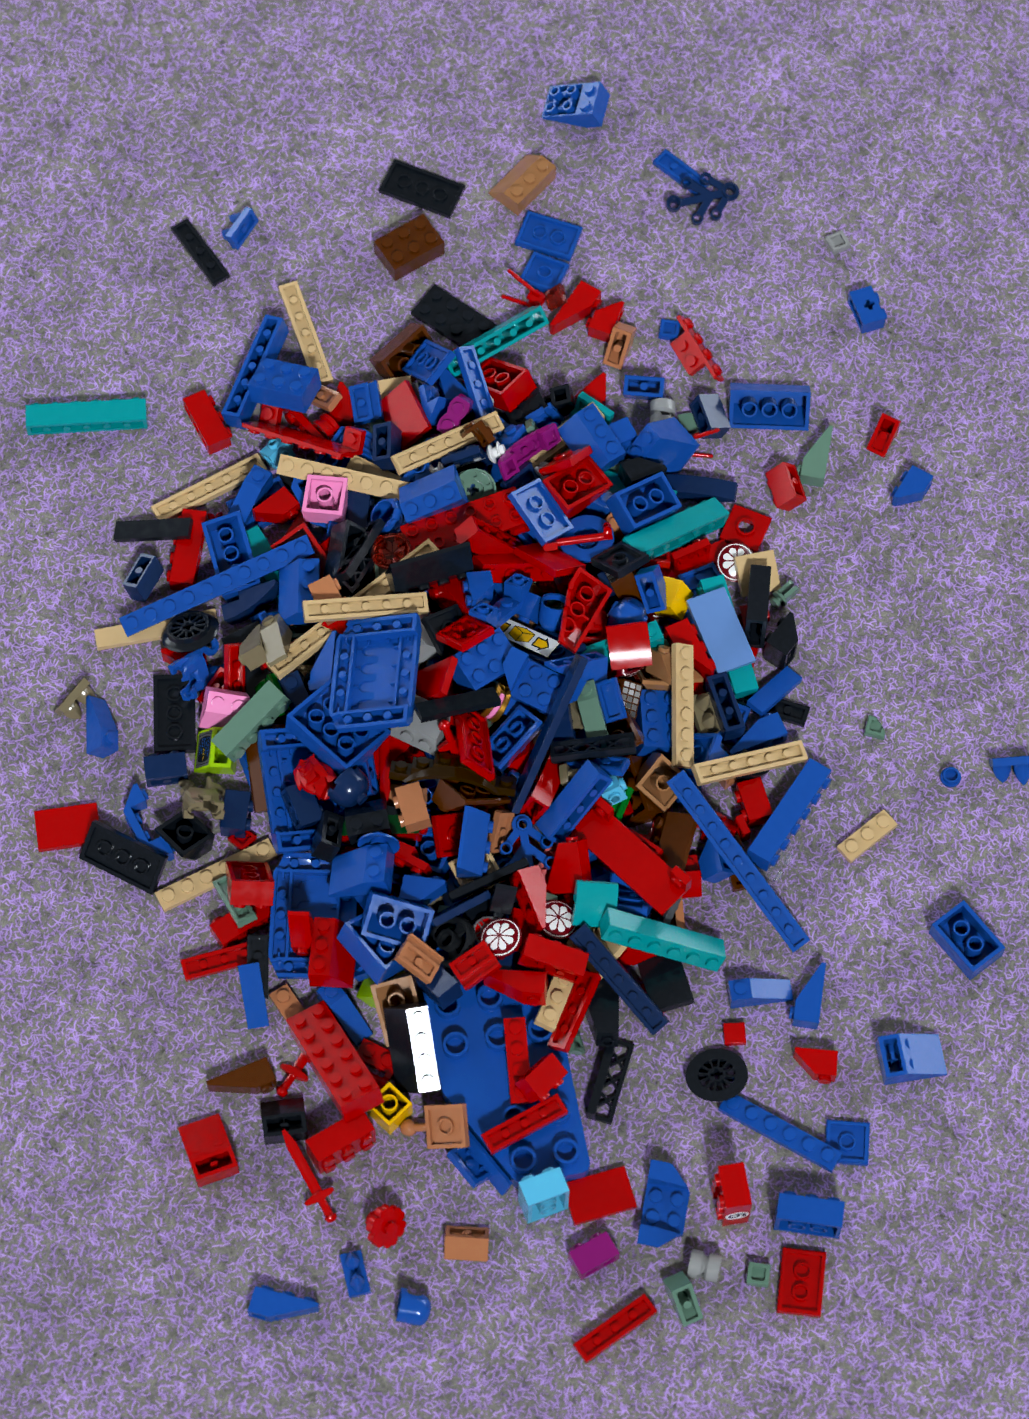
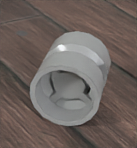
(662, 409)
(704, 1266)

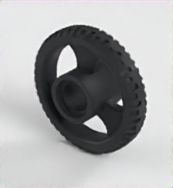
(453, 941)

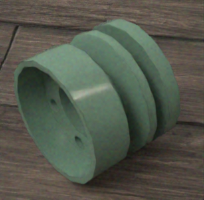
(480, 481)

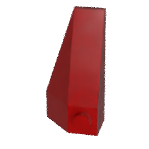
(582, 606)

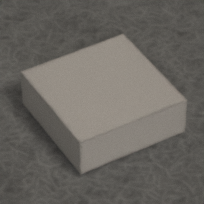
(837, 242)

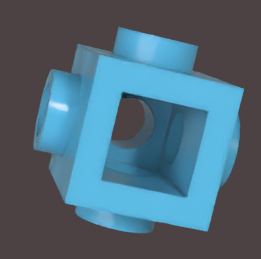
(272, 452)
(616, 791)

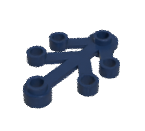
(705, 197)

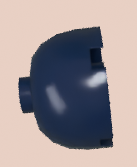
(350, 788)

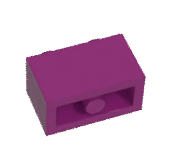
(593, 1255)

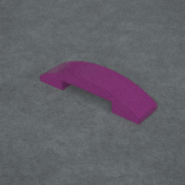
(526, 448)

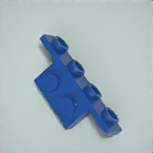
(478, 1166)

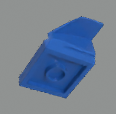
(533, 683)
(663, 1205)

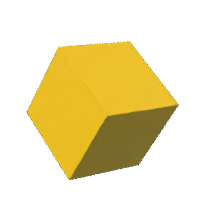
(676, 596)
(393, 1110)

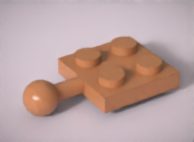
(444, 1126)

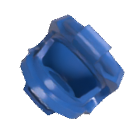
(391, 513)
(626, 611)

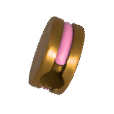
(494, 713)

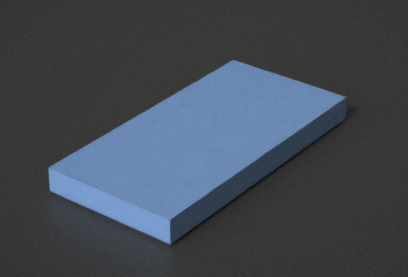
(720, 630)

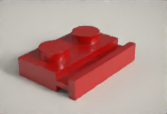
(475, 965)

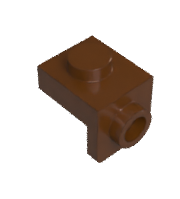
(481, 432)

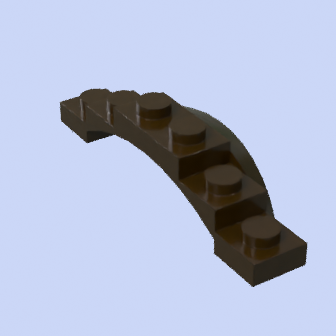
(450, 768)

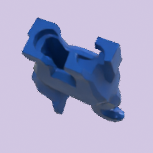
(195, 669)

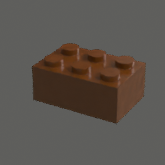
(409, 247)

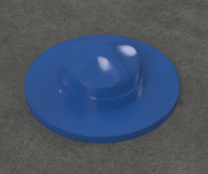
(586, 525)

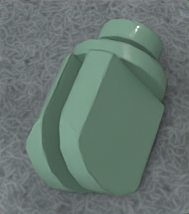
(784, 594)

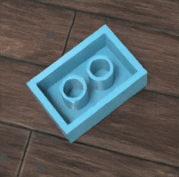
(543, 1194)

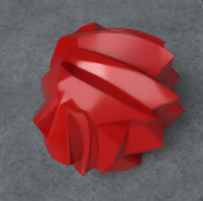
(314, 777)

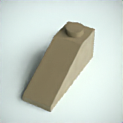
(275, 638)

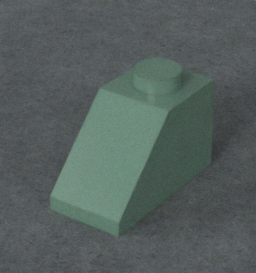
(683, 1298)

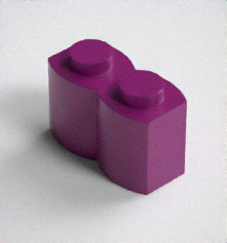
(456, 411)

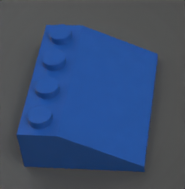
(316, 730)

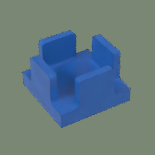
(706, 748)

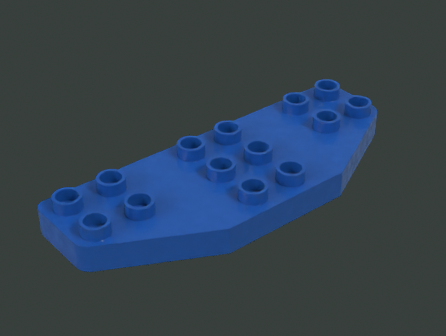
(475, 1072)

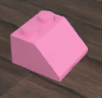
(325, 499)
(220, 706)

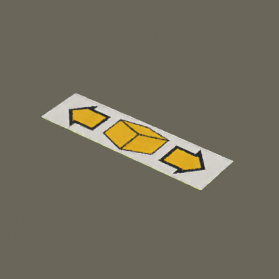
(529, 638)

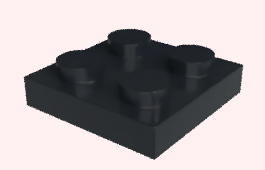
(620, 560)

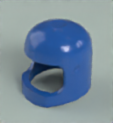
(551, 618)
(412, 1308)

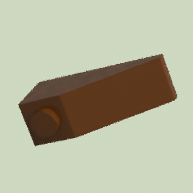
(248, 1079)

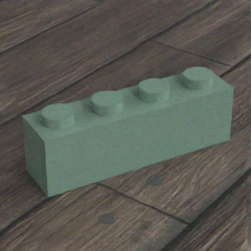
(253, 716)

